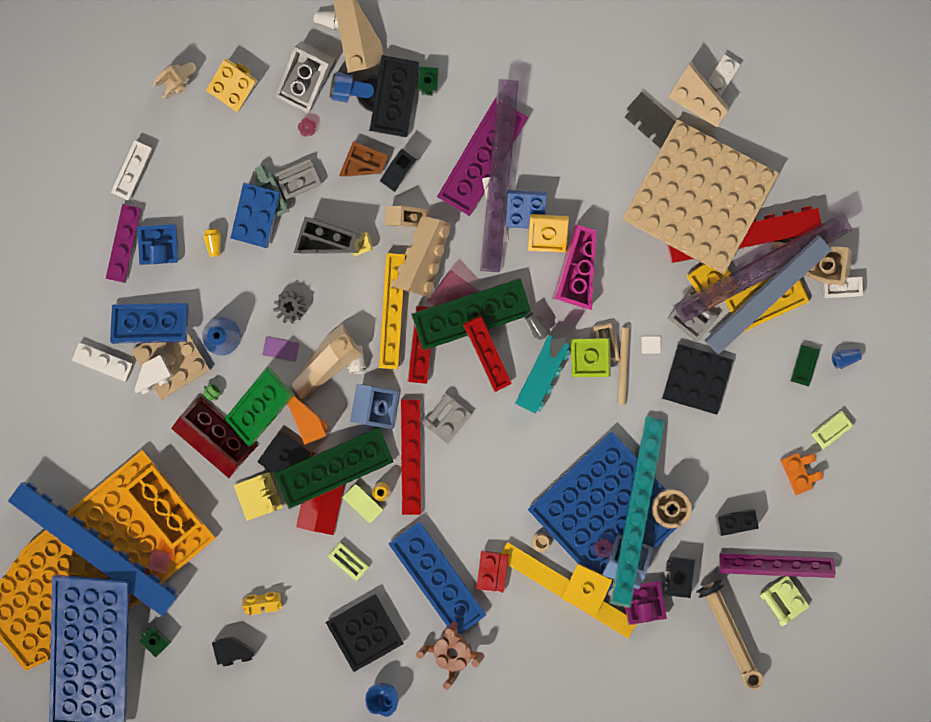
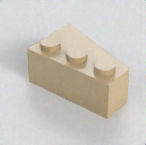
(698, 96)

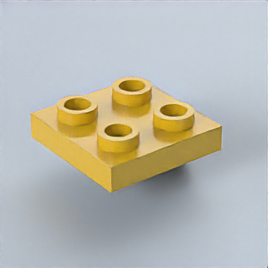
(232, 84)

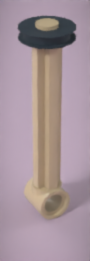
(731, 633)

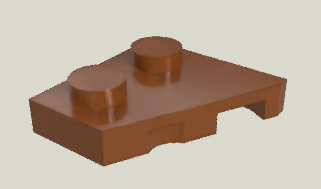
(363, 161)

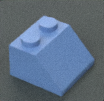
(374, 406)
(612, 561)

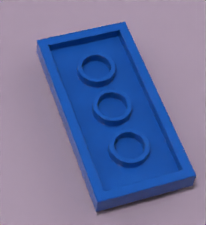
(149, 323)

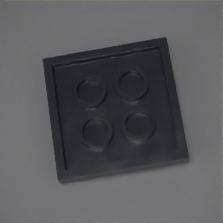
(697, 379)
(364, 632)

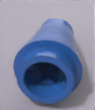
(845, 358)

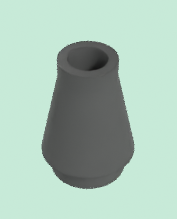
(538, 327)

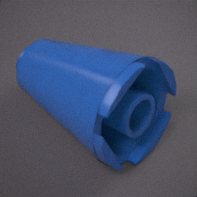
(228, 339)

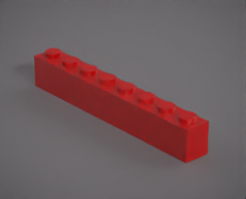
(769, 230)

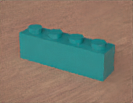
(540, 377)

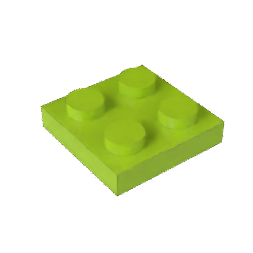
(590, 357)

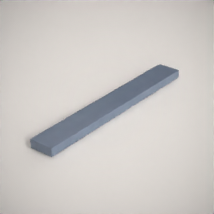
(768, 294)

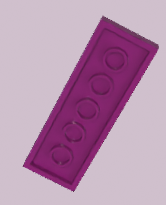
(465, 183)

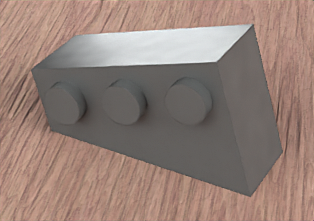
(326, 238)

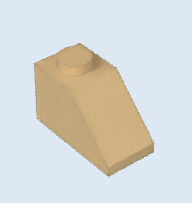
(404, 216)

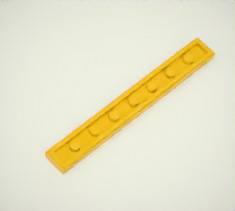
(557, 584)

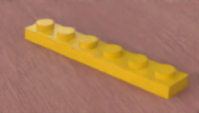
(391, 314)

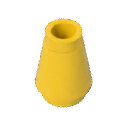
(212, 241)
(381, 485)

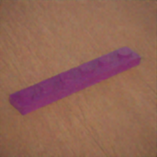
(777, 565)

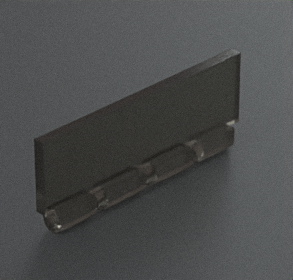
(652, 118)

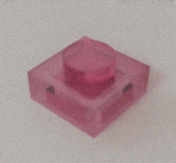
(159, 561)

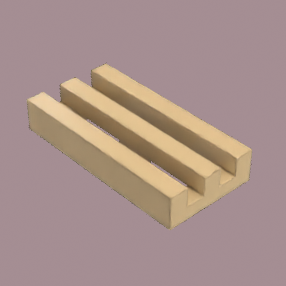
(602, 327)

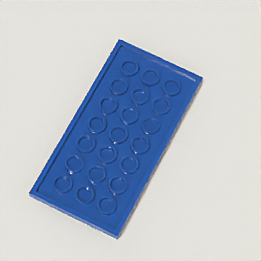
(88, 649)

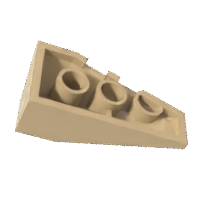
(359, 41)
(832, 268)
(330, 357)

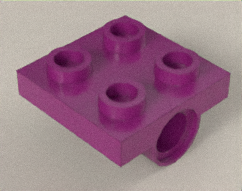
(646, 604)

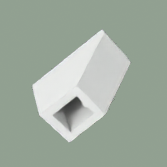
(152, 373)

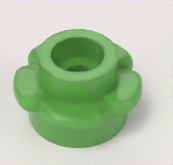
(212, 392)

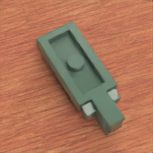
(268, 181)

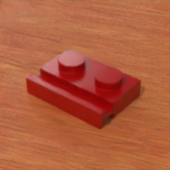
(492, 571)

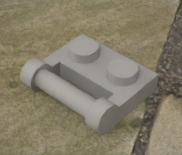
(694, 327)
(451, 423)

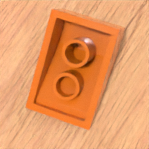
(307, 421)

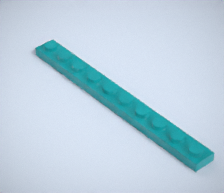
(637, 512)

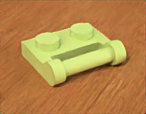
(789, 596)

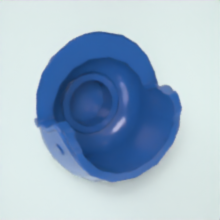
(382, 699)

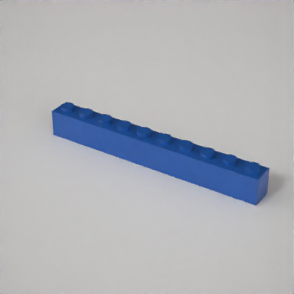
(93, 548)

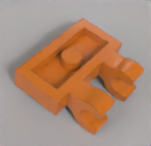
(797, 474)

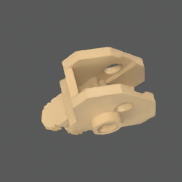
(175, 78)

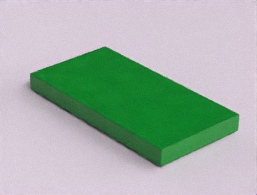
(259, 406)

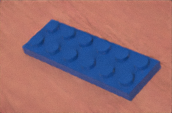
(436, 578)

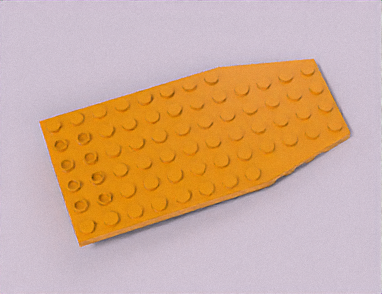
(132, 510)

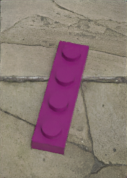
(123, 243)

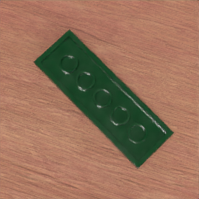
(495, 306)
(333, 467)

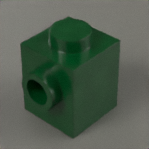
(428, 80)
(154, 641)

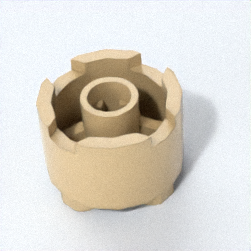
(678, 516)

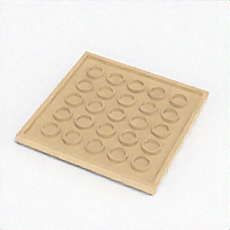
(700, 196)

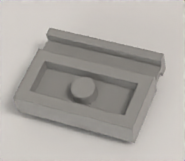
(298, 179)

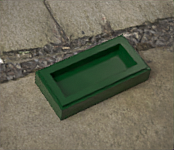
(804, 365)

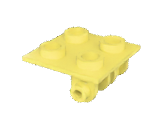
(258, 496)

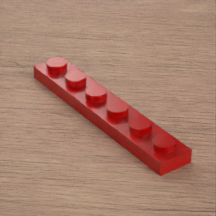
(410, 457)

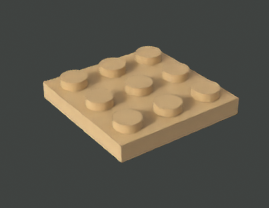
(182, 359)

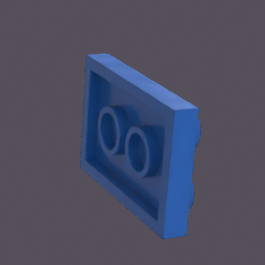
(255, 215)

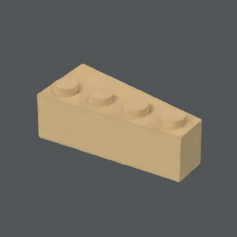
(423, 257)

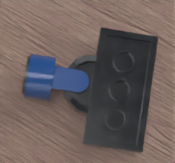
(384, 94)

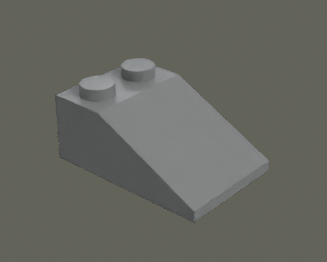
(304, 76)

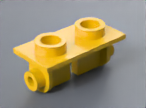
(253, 603)

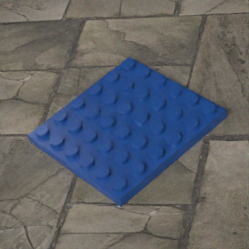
(594, 504)

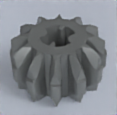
(295, 303)

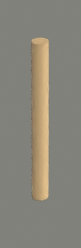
(623, 366)

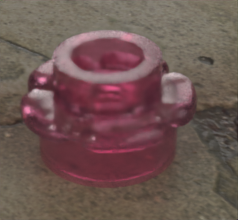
(306, 122)
(603, 553)

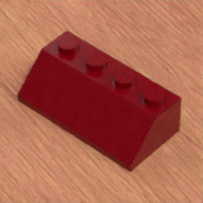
(213, 437)

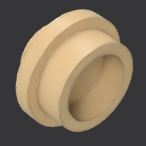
(541, 542)

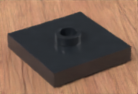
(282, 453)

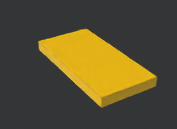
(790, 300)

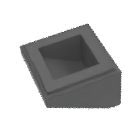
(555, 346)

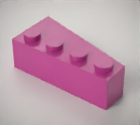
(577, 271)

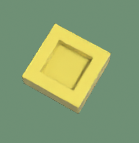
(366, 245)

